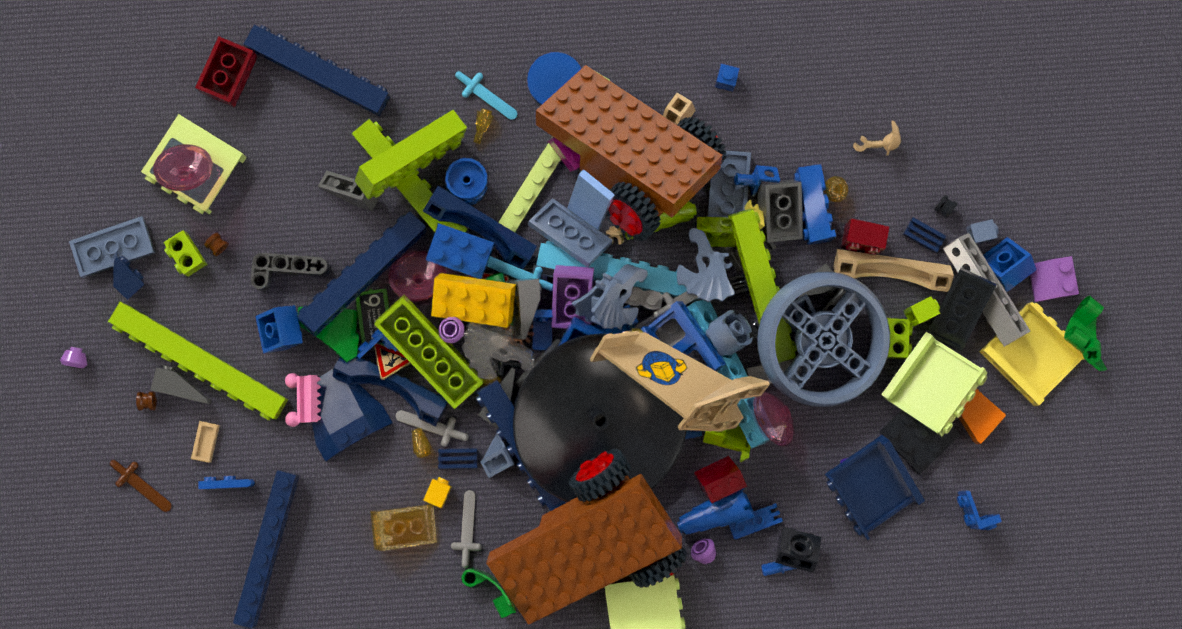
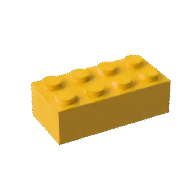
(473, 300)

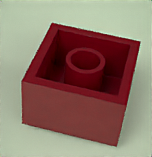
(865, 236)

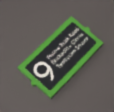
(370, 307)

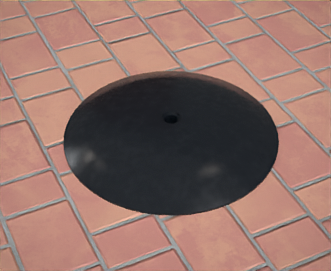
(558, 414)

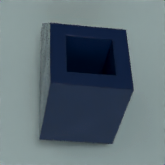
(125, 278)

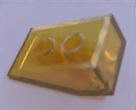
(403, 527)

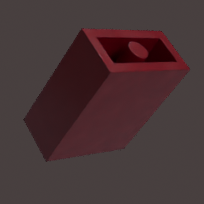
(720, 479)

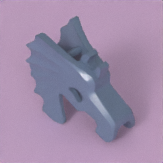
(710, 281)
(605, 304)

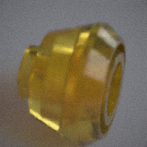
(836, 189)

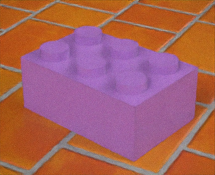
(569, 285)

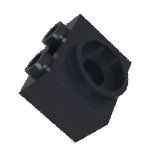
(798, 549)

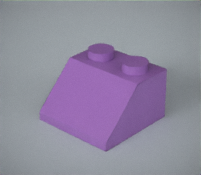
(1054, 279)

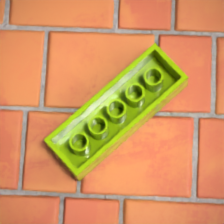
(410, 154)
(427, 352)

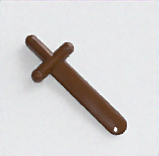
(139, 484)

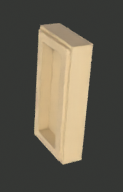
(205, 442)

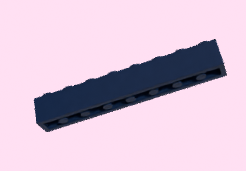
(317, 70)
(362, 273)
(501, 413)
(266, 549)

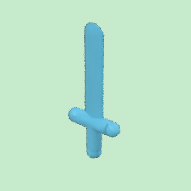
(475, 87)
(518, 273)

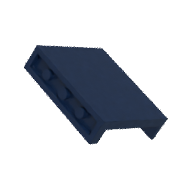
(872, 485)

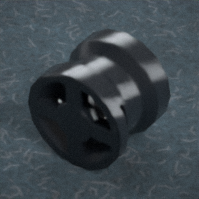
(947, 208)

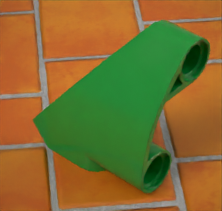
(1082, 332)
(341, 334)
(502, 603)

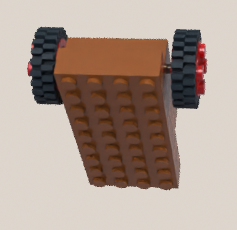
(631, 149)
(590, 541)

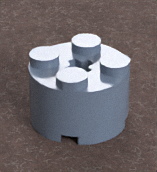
(729, 333)

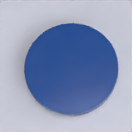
(550, 74)

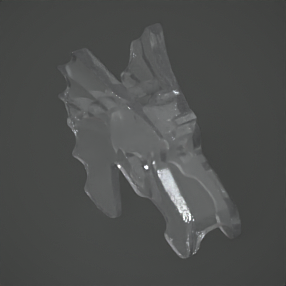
(488, 342)

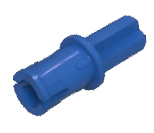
(773, 568)

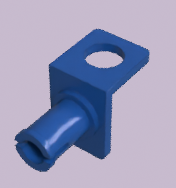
(756, 177)

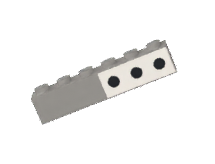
(1000, 309)

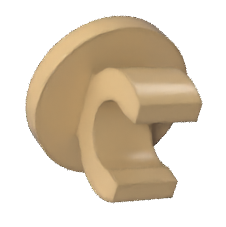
(614, 232)

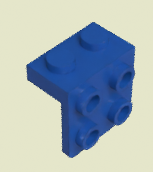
(971, 515)

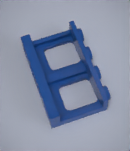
(694, 335)

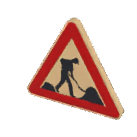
(389, 361)

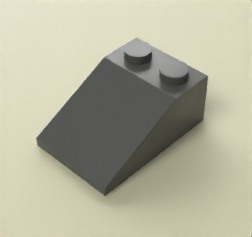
(781, 210)

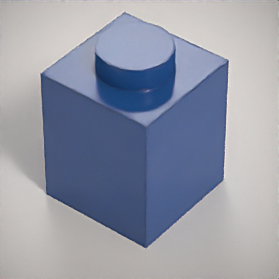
(727, 77)

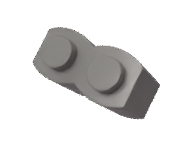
(647, 300)

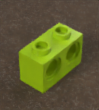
(717, 231)
(188, 250)
(922, 311)
(901, 339)

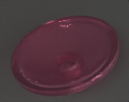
(183, 167)
(409, 271)
(774, 418)

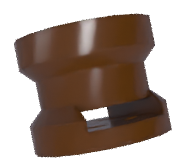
(216, 244)
(146, 400)

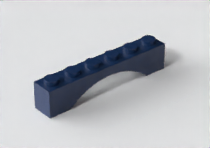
(449, 208)
(426, 404)

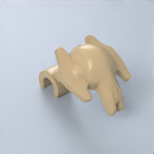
(889, 143)

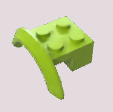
(730, 439)

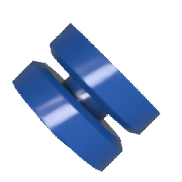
(470, 171)

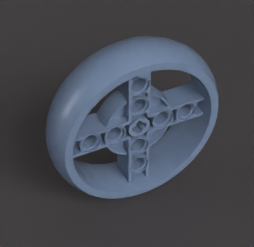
(863, 371)

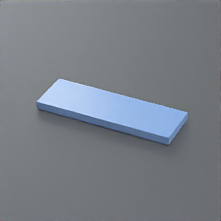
(590, 200)

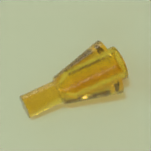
(483, 121)

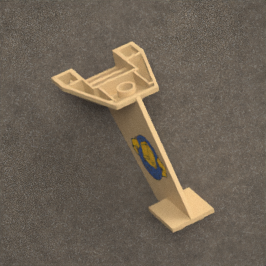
(685, 385)

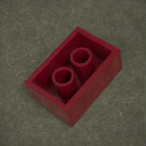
(226, 71)

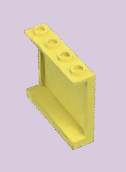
(1035, 360)

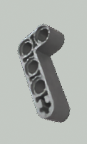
(290, 268)

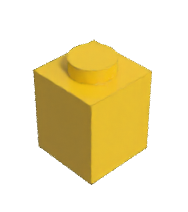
(438, 492)

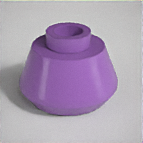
(451, 329)
(74, 358)
(703, 551)

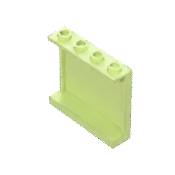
(934, 384)
(645, 607)

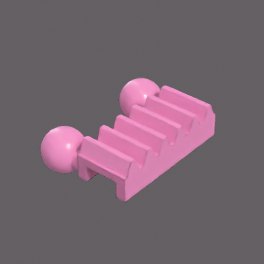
(306, 399)

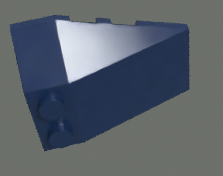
(346, 416)

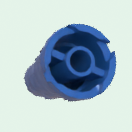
(723, 512)

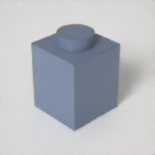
(983, 231)

